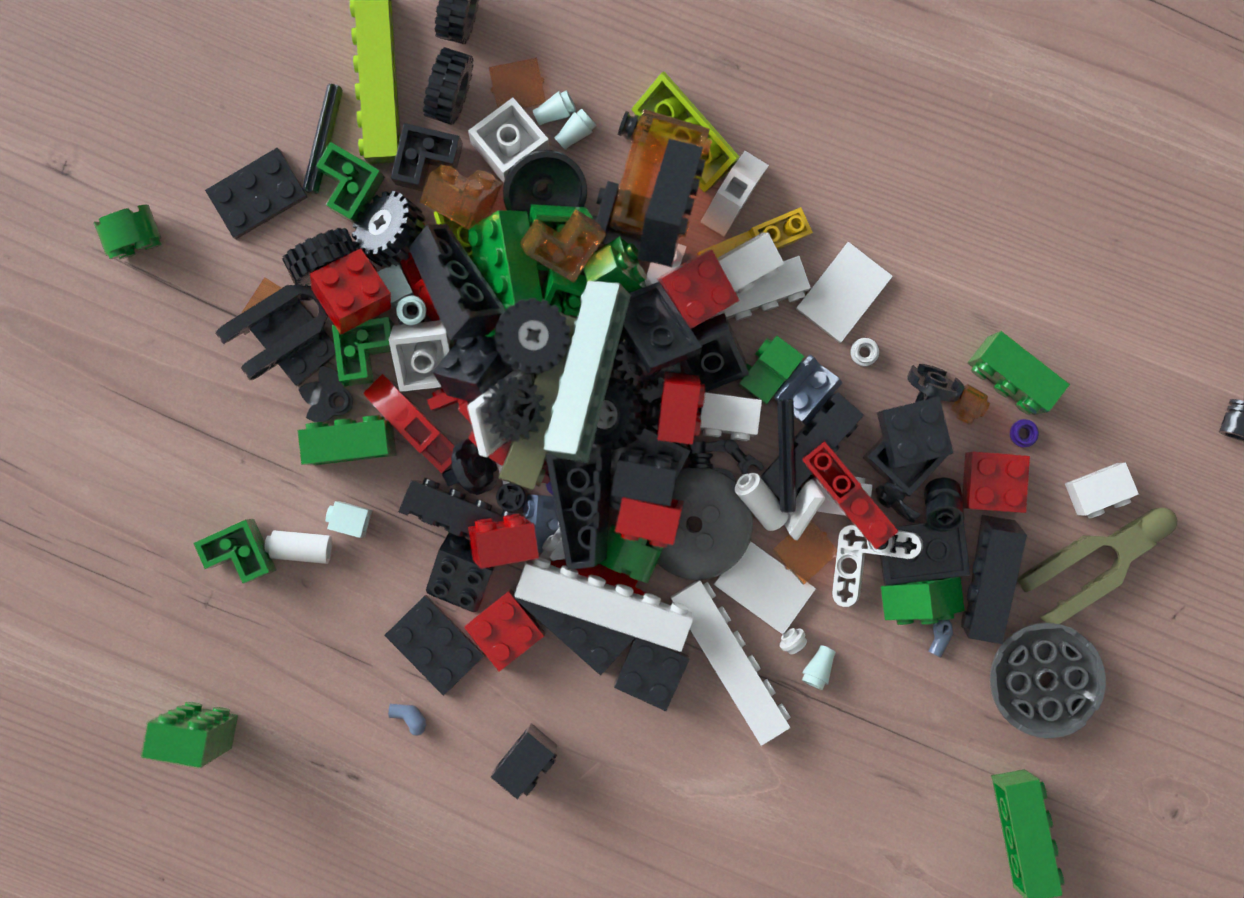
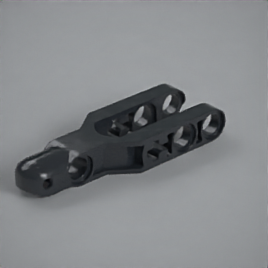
(268, 309)

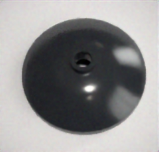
(562, 176)

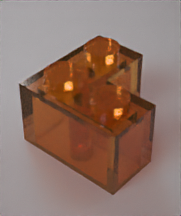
(460, 197)
(567, 250)

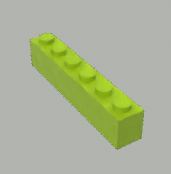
(377, 80)

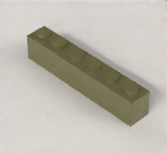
(527, 456)

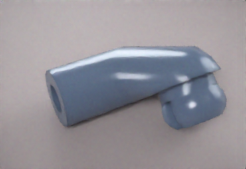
(942, 634)
(411, 716)

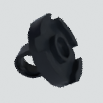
(933, 383)
(470, 469)

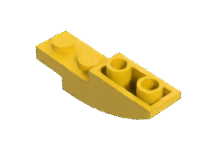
(782, 230)

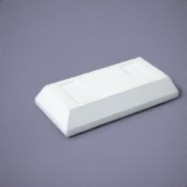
(807, 504)

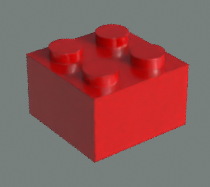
(699, 288)
(350, 291)
(679, 406)
(995, 482)
(649, 521)
(503, 541)
(504, 630)

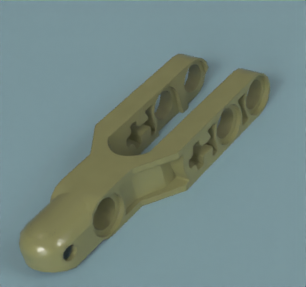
(1128, 543)

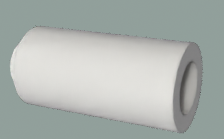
(761, 501)
(299, 546)

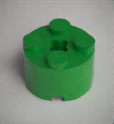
(126, 231)
(631, 556)

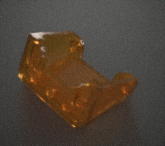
(644, 163)

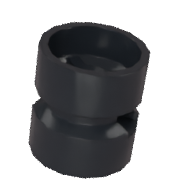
(943, 504)

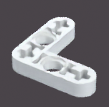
(858, 552)

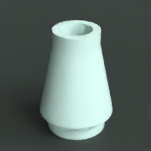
(555, 108)
(575, 129)
(819, 668)

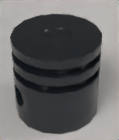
(1233, 421)

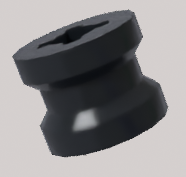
(507, 498)

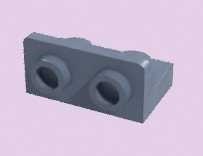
(808, 388)
(543, 514)

